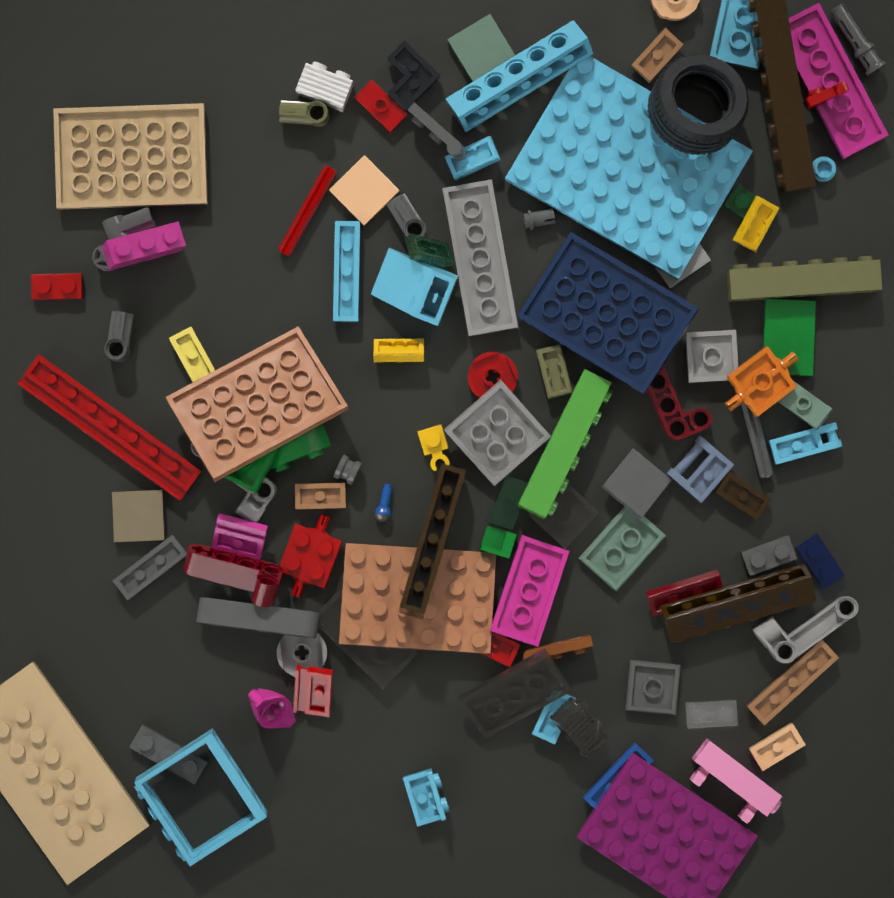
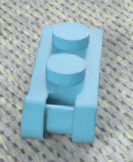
(804, 443)

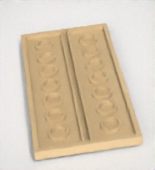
(60, 778)

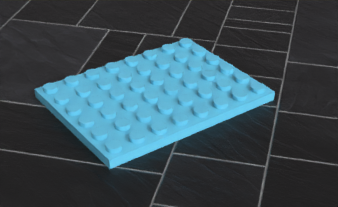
(615, 174)

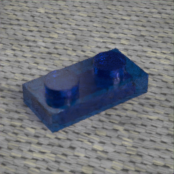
(819, 561)

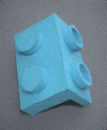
(425, 797)

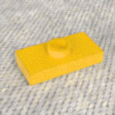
(756, 223)
(398, 350)

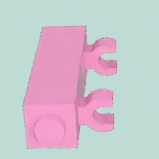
(736, 777)

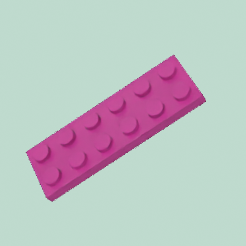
(823, 63)

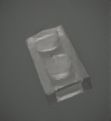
(711, 714)

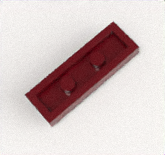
(682, 589)

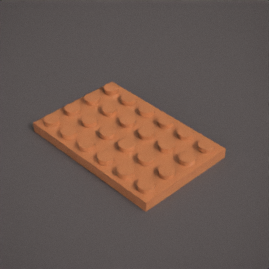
(256, 403)
(456, 614)

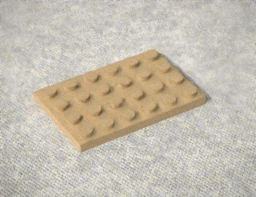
(130, 156)

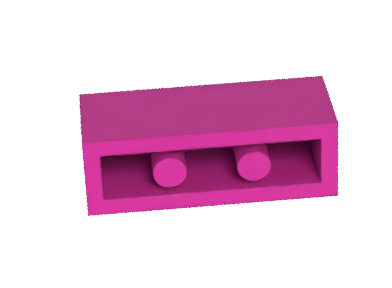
(143, 246)

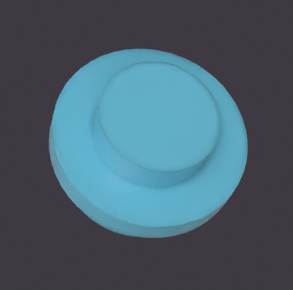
(824, 169)

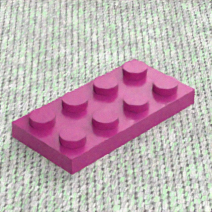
(529, 590)

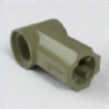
(301, 113)

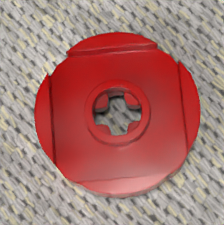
(498, 364)

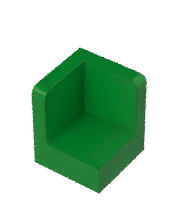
(498, 542)

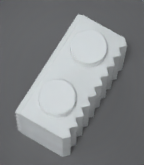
(325, 86)

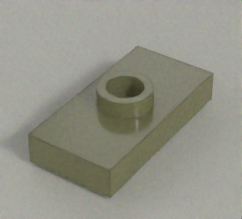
(554, 371)

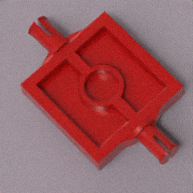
(310, 555)

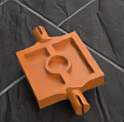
(761, 381)

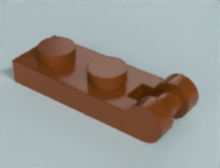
(556, 649)

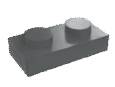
(768, 555)

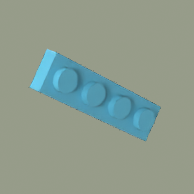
(346, 271)

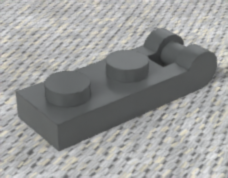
(437, 133)

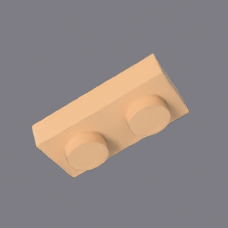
(776, 746)

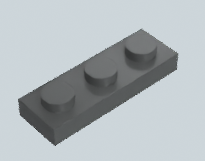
(150, 567)
(158, 748)

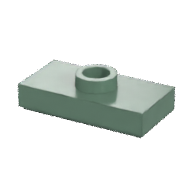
(806, 406)

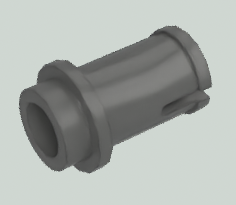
(538, 218)

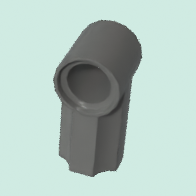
(405, 214)
(128, 224)
(119, 333)

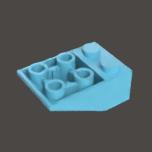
(414, 286)

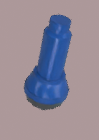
(383, 510)

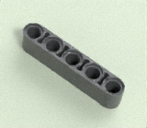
(257, 618)

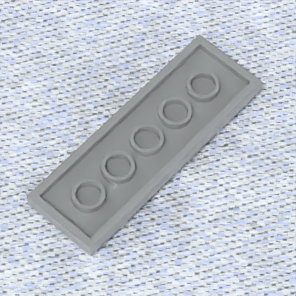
(480, 258)

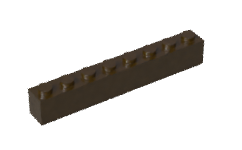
(783, 94)

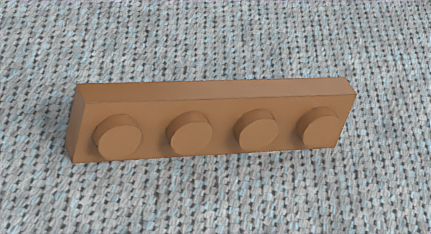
(792, 682)

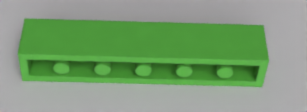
(564, 444)

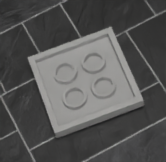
(497, 432)

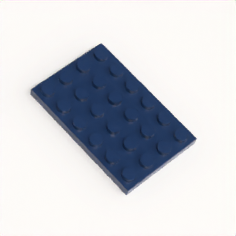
(607, 313)

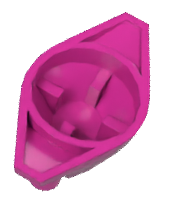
(271, 709)

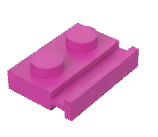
(239, 536)

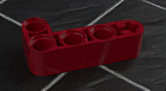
(676, 414)
(235, 571)

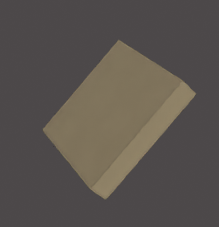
(138, 516)

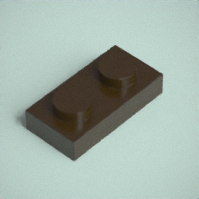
(742, 495)

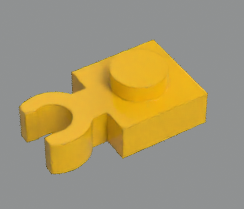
(433, 443)

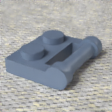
(706, 475)

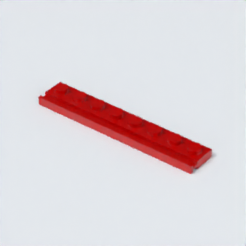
(109, 427)

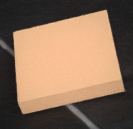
(364, 190)

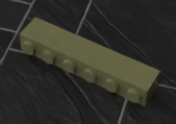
(804, 280)

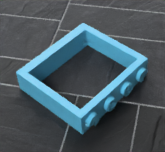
(171, 829)

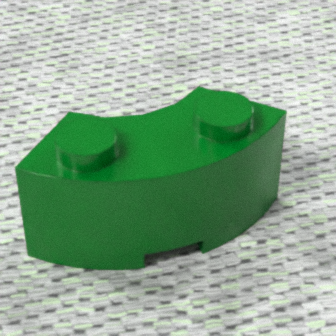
(308, 444)

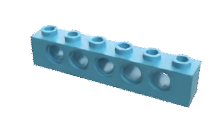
(519, 76)

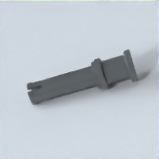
(863, 49)

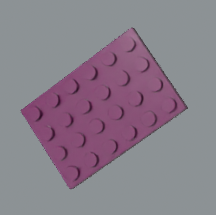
(665, 833)

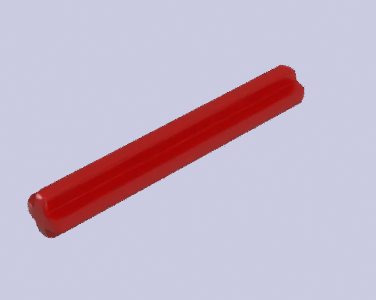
(307, 211)

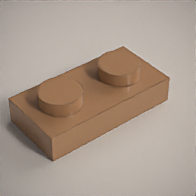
(657, 55)
(320, 495)

